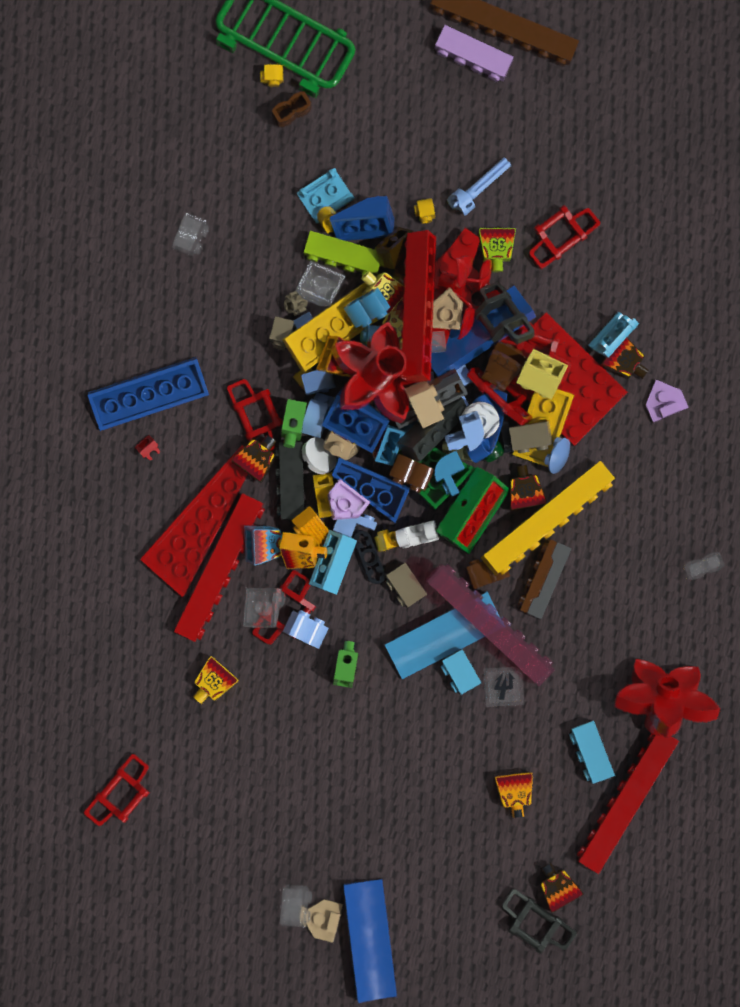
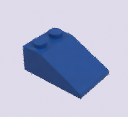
(364, 220)
(359, 426)

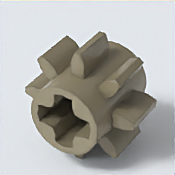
(295, 303)

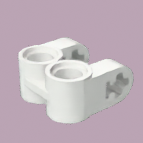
(417, 534)

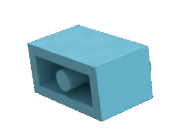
(461, 672)

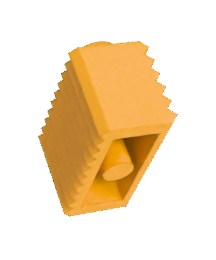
(310, 524)

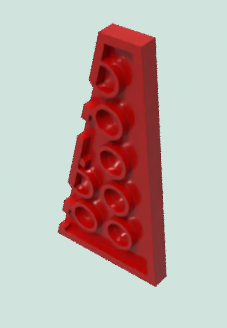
(464, 245)

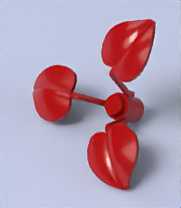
(452, 281)

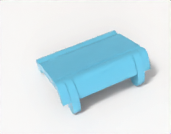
(323, 192)
(613, 334)

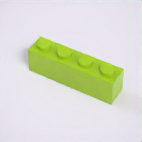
(341, 253)

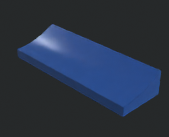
(477, 340)
(147, 393)
(370, 940)

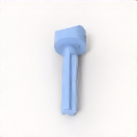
(465, 199)

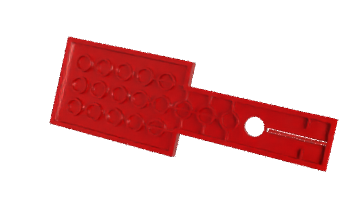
(590, 383)

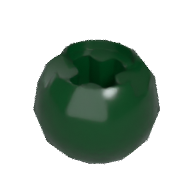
(497, 452)

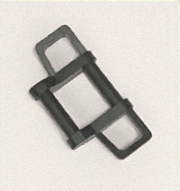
(505, 326)
(555, 922)

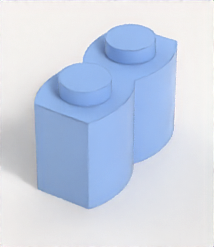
(306, 629)

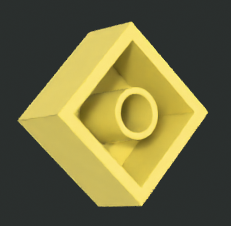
(542, 374)

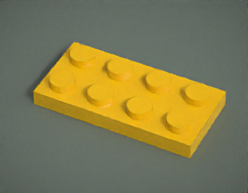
(551, 410)

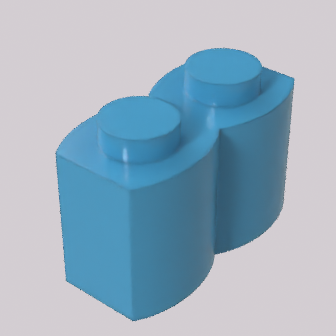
(366, 308)

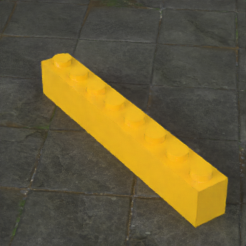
(547, 518)

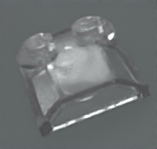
(320, 284)
(262, 607)

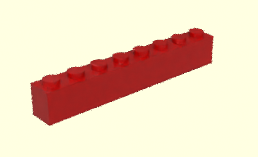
(418, 305)
(218, 569)
(627, 801)

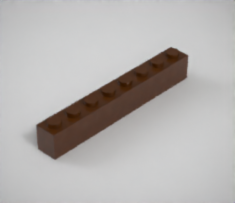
(509, 27)

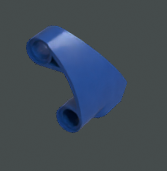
(488, 444)

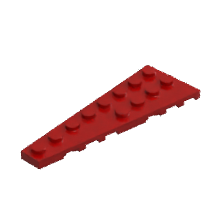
(187, 540)

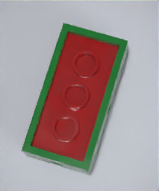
(473, 510)

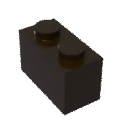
(392, 249)

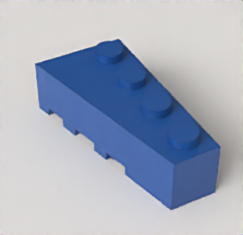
(375, 487)

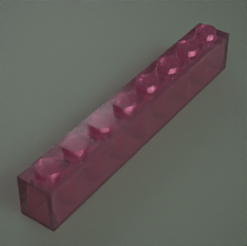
(489, 624)

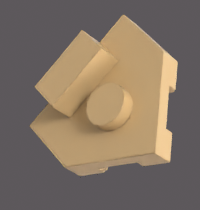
(447, 311)
(324, 919)

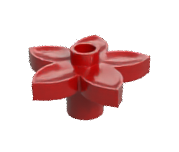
(374, 373)
(666, 697)

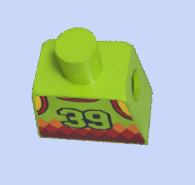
(497, 245)

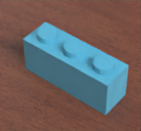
(330, 571)
(591, 752)

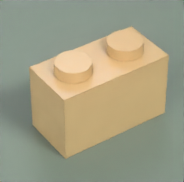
(424, 403)

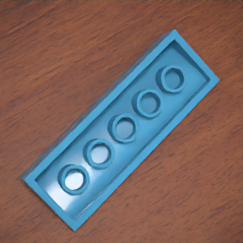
(433, 641)

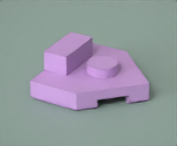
(664, 401)
(346, 502)

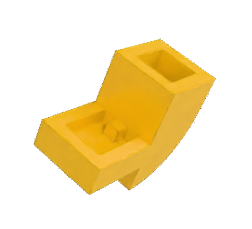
(323, 485)

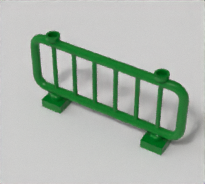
(309, 86)

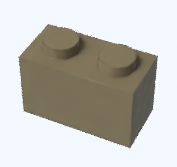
(281, 329)
(531, 436)
(406, 585)

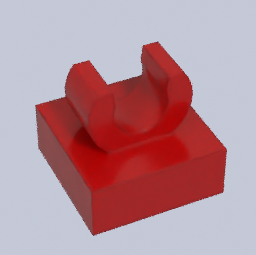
(146, 446)

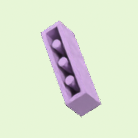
(473, 53)

